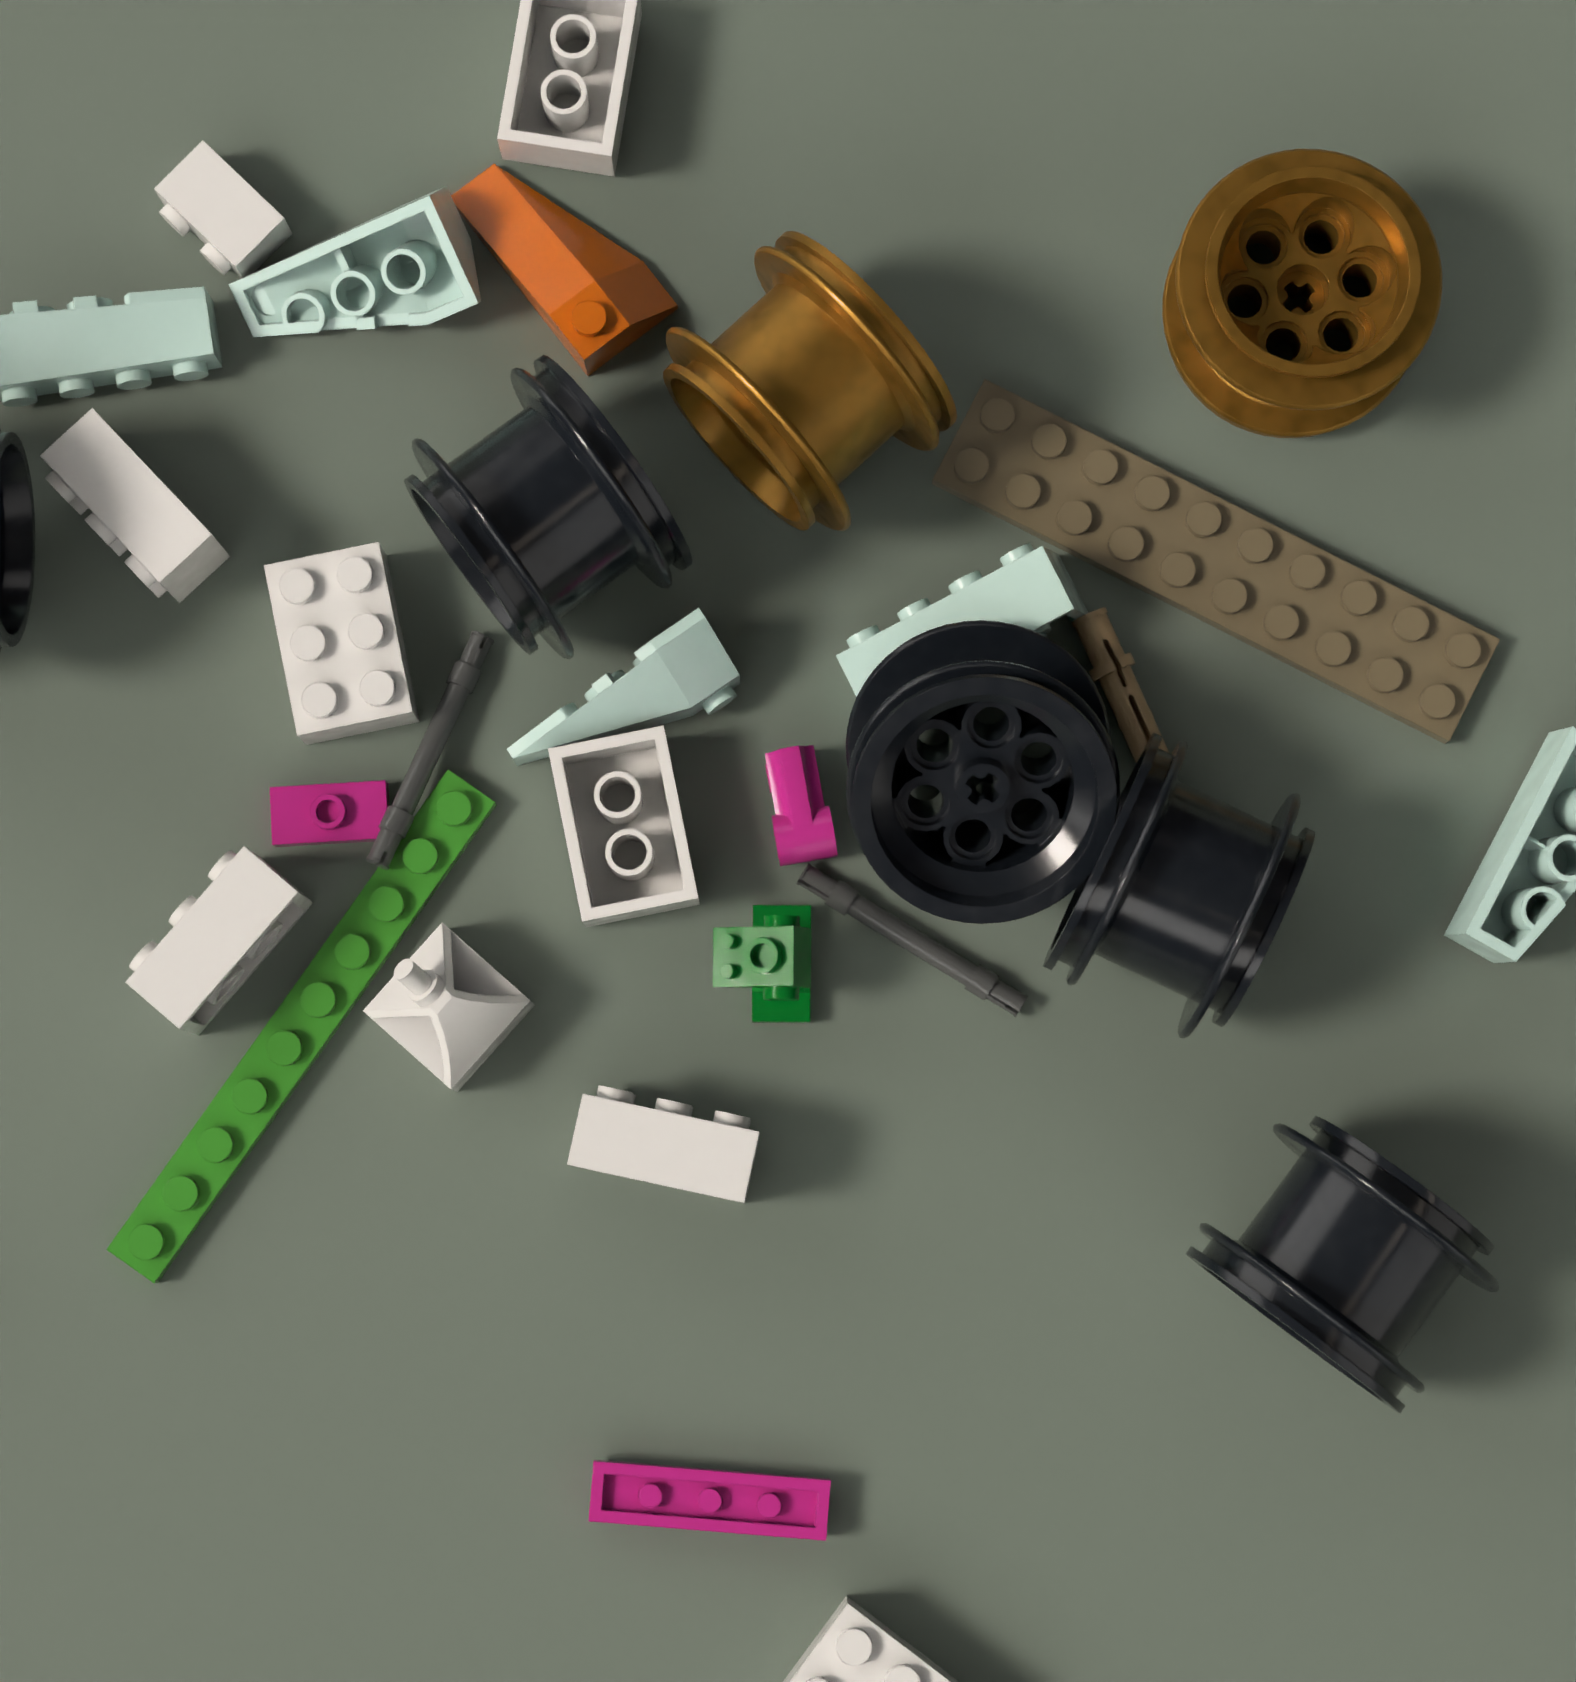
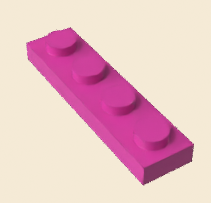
(709, 1500)

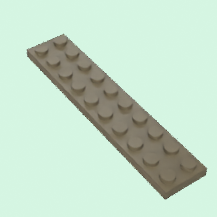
(1215, 561)

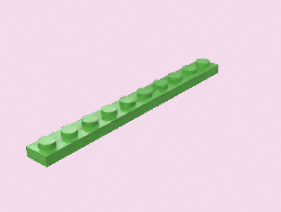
(300, 1028)

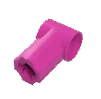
(801, 819)

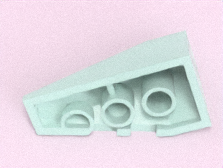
(384, 272)
(671, 681)

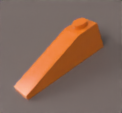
(572, 275)

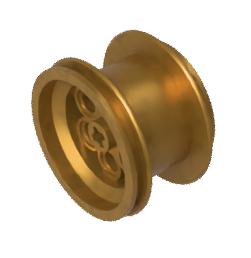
(1372, 235)
(807, 384)

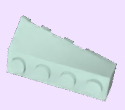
(106, 344)

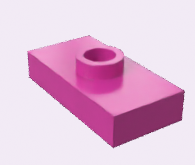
(327, 813)

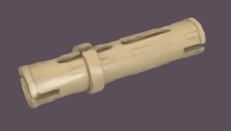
(1117, 679)

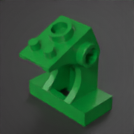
(770, 960)

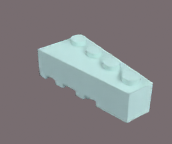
(1024, 592)
(1529, 862)

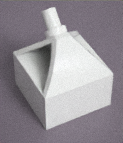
(448, 1007)

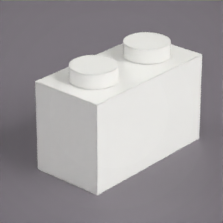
(222, 212)

